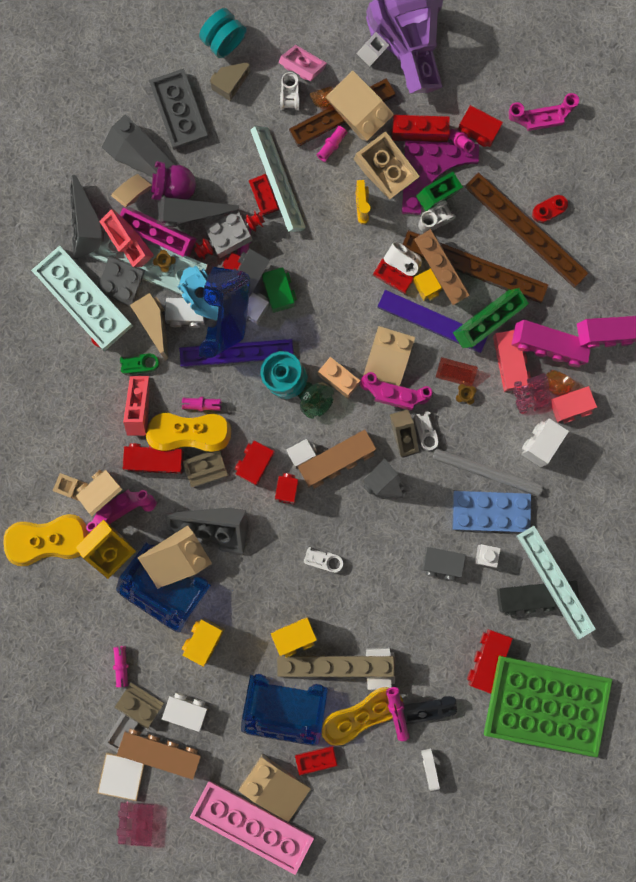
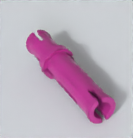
(397, 714)

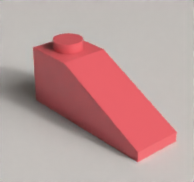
(137, 406)

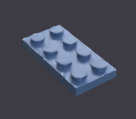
(491, 511)

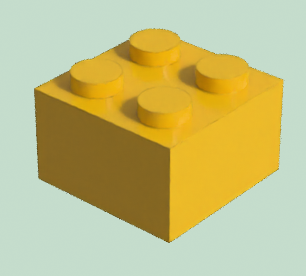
(105, 549)
(293, 637)
(203, 641)

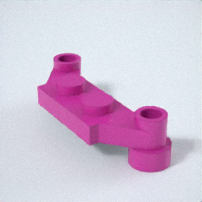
(543, 117)
(394, 394)
(122, 505)

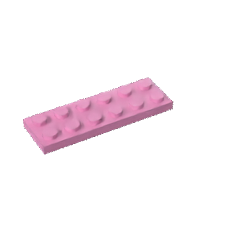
(252, 827)

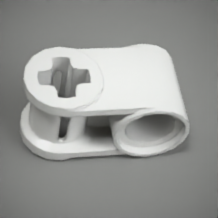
(289, 94)
(438, 215)
(401, 257)

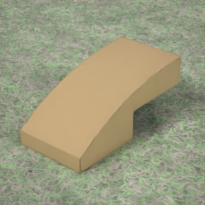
(131, 190)
(67, 486)

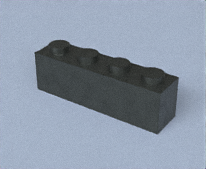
(528, 598)

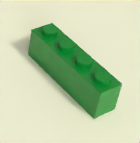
(490, 318)

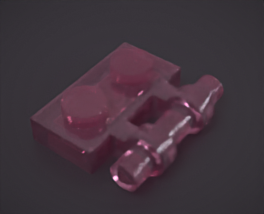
(537, 389)
(141, 824)

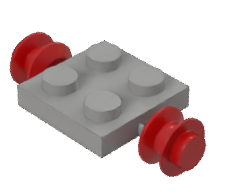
(229, 234)

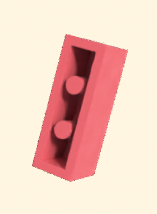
(510, 361)

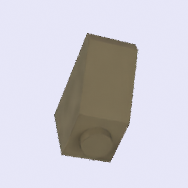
(229, 79)
(404, 433)

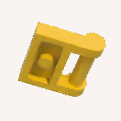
(362, 204)

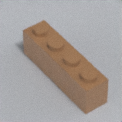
(442, 266)
(336, 459)
(159, 754)

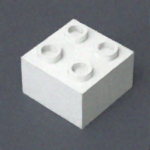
(544, 443)

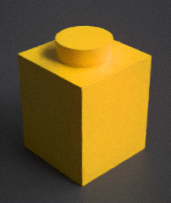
(427, 285)

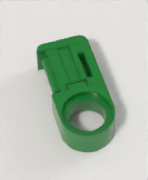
(137, 364)

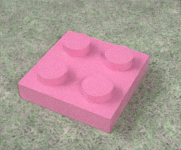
(302, 63)

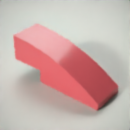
(126, 239)

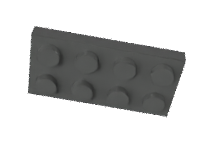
(178, 109)

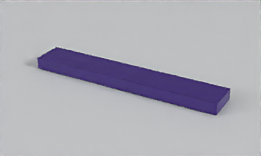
(423, 317)
(237, 354)

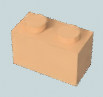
(338, 377)

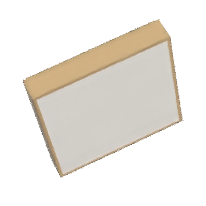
(120, 777)

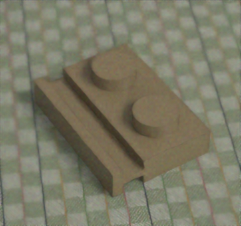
(205, 468)
(139, 705)

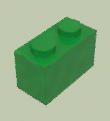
(439, 191)
(278, 289)

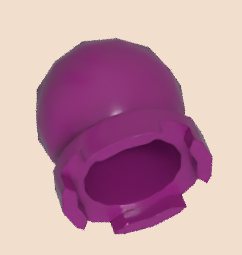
(173, 182)

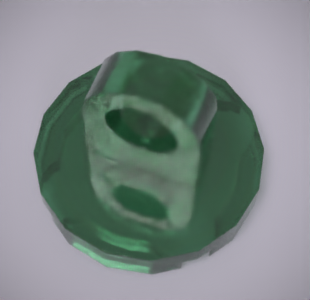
(316, 399)

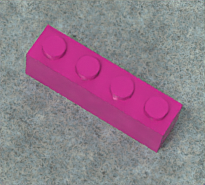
(159, 233)
(607, 331)
(550, 343)

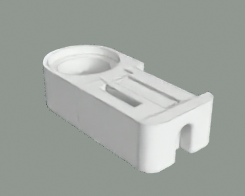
(425, 429)
(321, 560)
(430, 770)

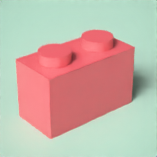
(573, 404)

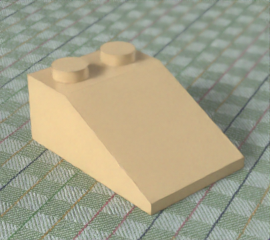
(359, 106)
(386, 165)
(150, 314)
(389, 355)
(98, 492)
(175, 558)
(274, 788)

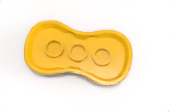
(203, 432)
(30, 542)
(348, 723)

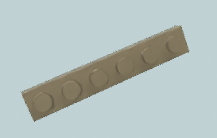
(336, 666)

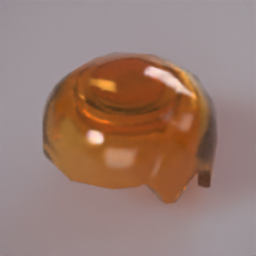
(319, 99)
(559, 383)

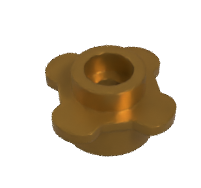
(163, 255)
(466, 389)

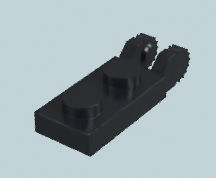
(430, 710)

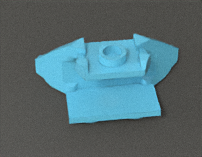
(190, 281)

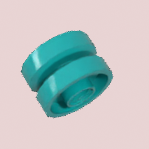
(222, 33)
(283, 375)

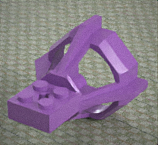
(411, 36)

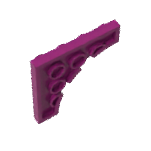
(430, 162)

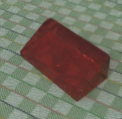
(456, 372)

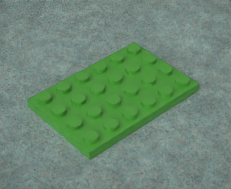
(547, 706)

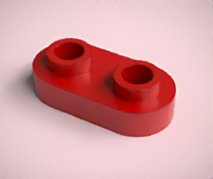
(550, 208)

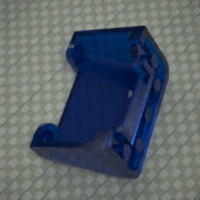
(230, 293)
(168, 604)
(283, 711)

